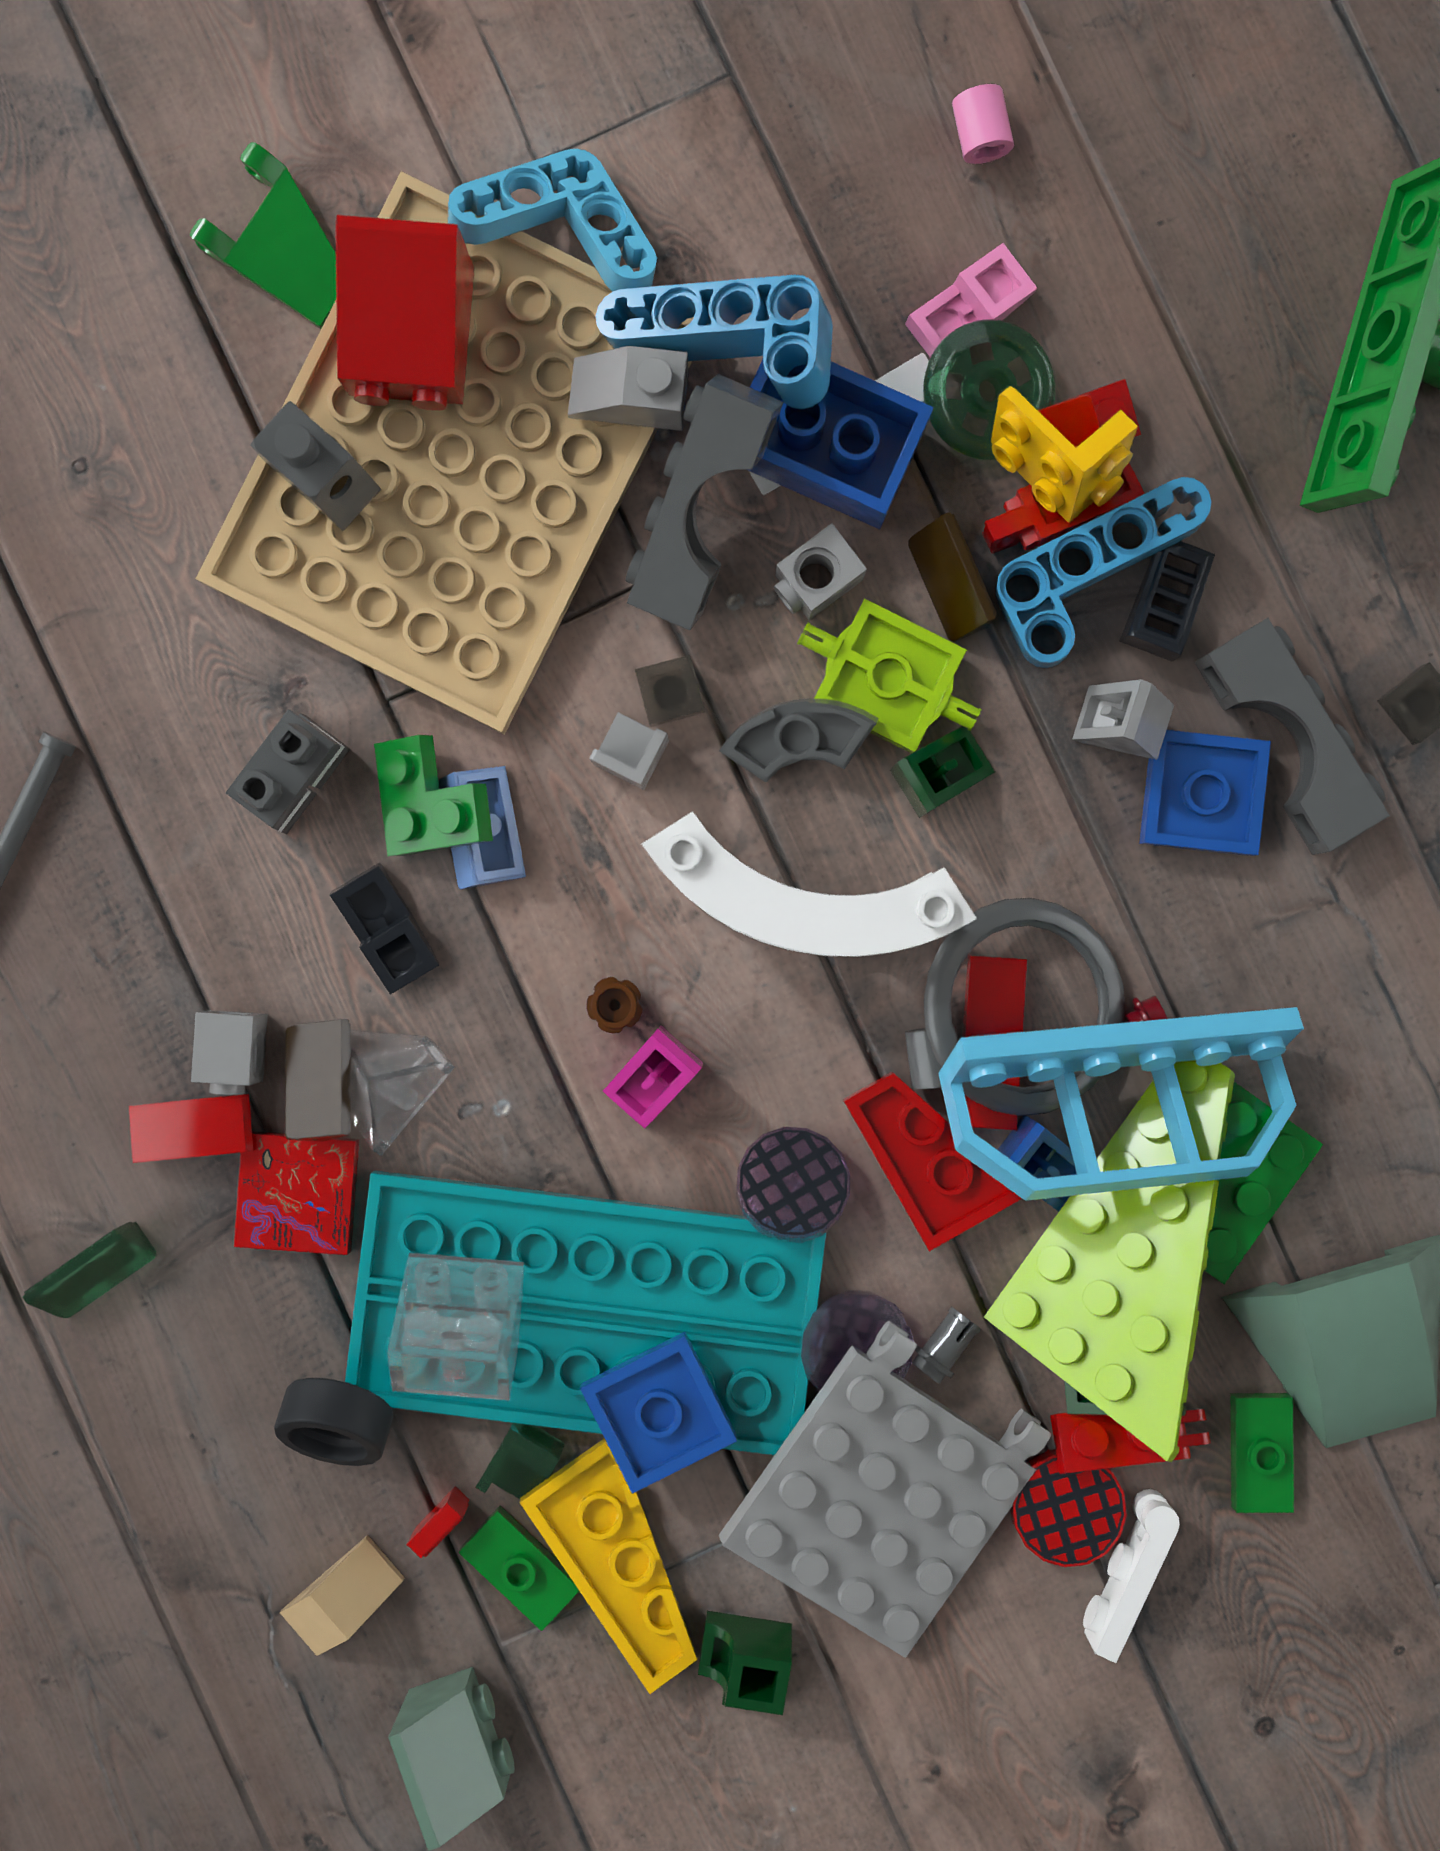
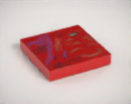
(297, 1194)

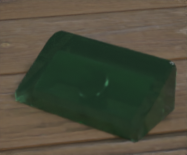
(92, 1272)

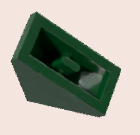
(941, 770)

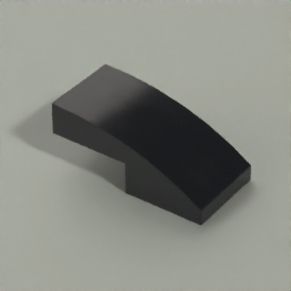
(385, 928)

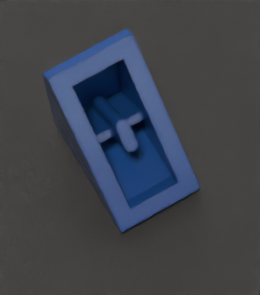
(1039, 1154)

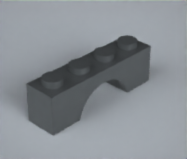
(725, 434)
(1332, 792)

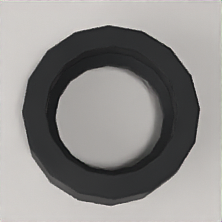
(334, 1421)

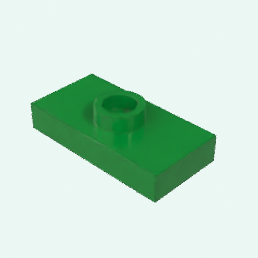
(1262, 1453)
(519, 1568)

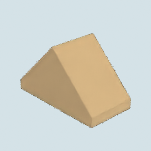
(343, 1597)

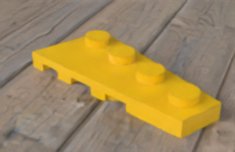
(613, 1561)

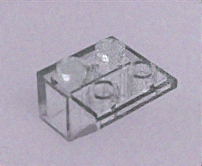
(457, 1327)

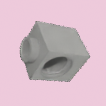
(832, 552)
(229, 1050)

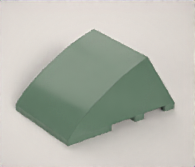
(1353, 1341)

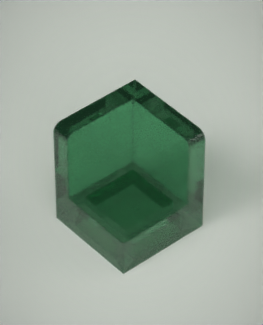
(521, 1460)

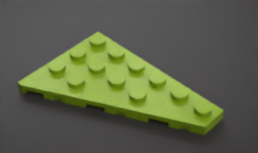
(1121, 1272)

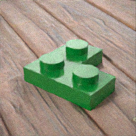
(416, 811)

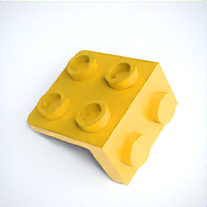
(1060, 474)

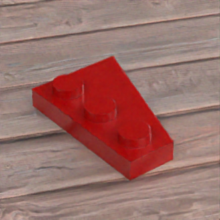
(918, 1155)

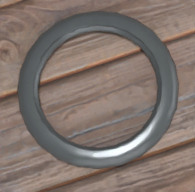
(959, 944)

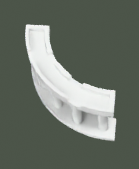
(802, 918)

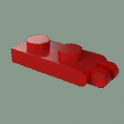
(1100, 1442)

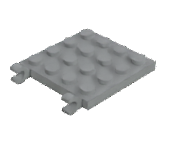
(881, 1496)

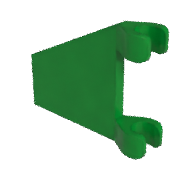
(281, 245)

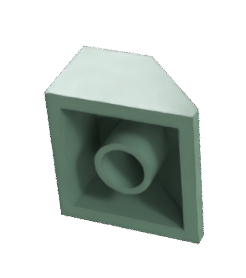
(450, 1754)

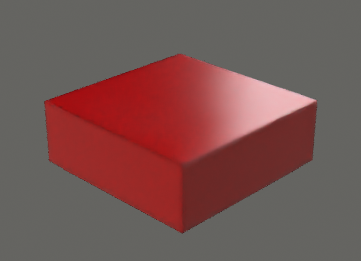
(438, 1523)

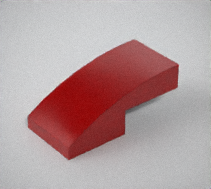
(190, 1128)

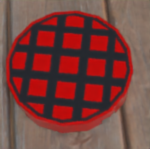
(1069, 1515)

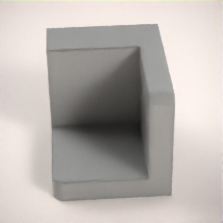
(630, 751)

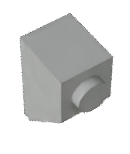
(631, 387)

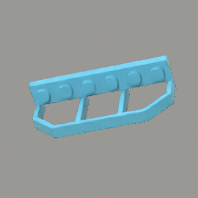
(1101, 1051)

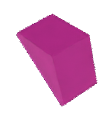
(653, 1077)

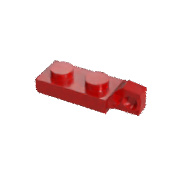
(1034, 525)

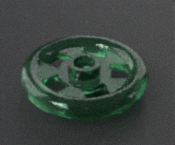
(954, 357)

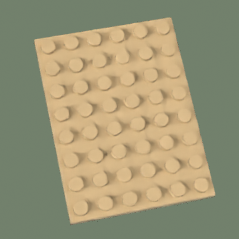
(479, 505)

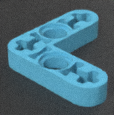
(572, 200)

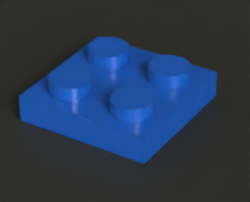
(1206, 793)
(658, 1412)

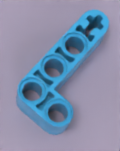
(652, 317)
(1105, 560)

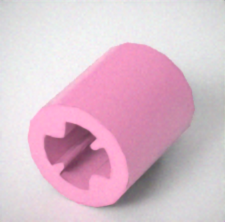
(983, 123)

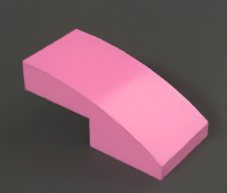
(980, 292)

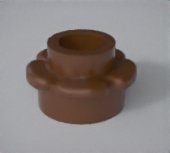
(599, 1004)

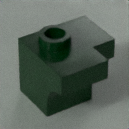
(748, 1660)

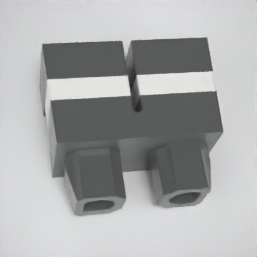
(282, 769)

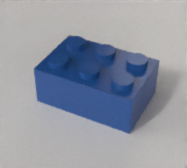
(847, 446)

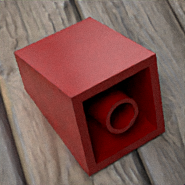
(402, 311)

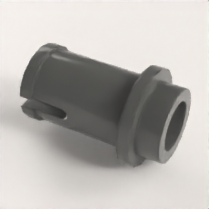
(945, 1346)

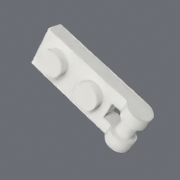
(1131, 1574)

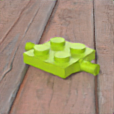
(892, 673)

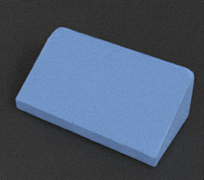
(493, 860)

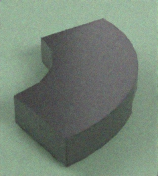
(799, 732)

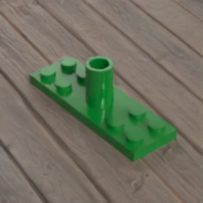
(1386, 353)

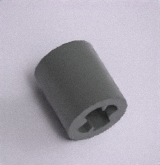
(922, 1062)

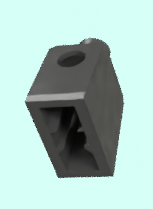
(314, 463)

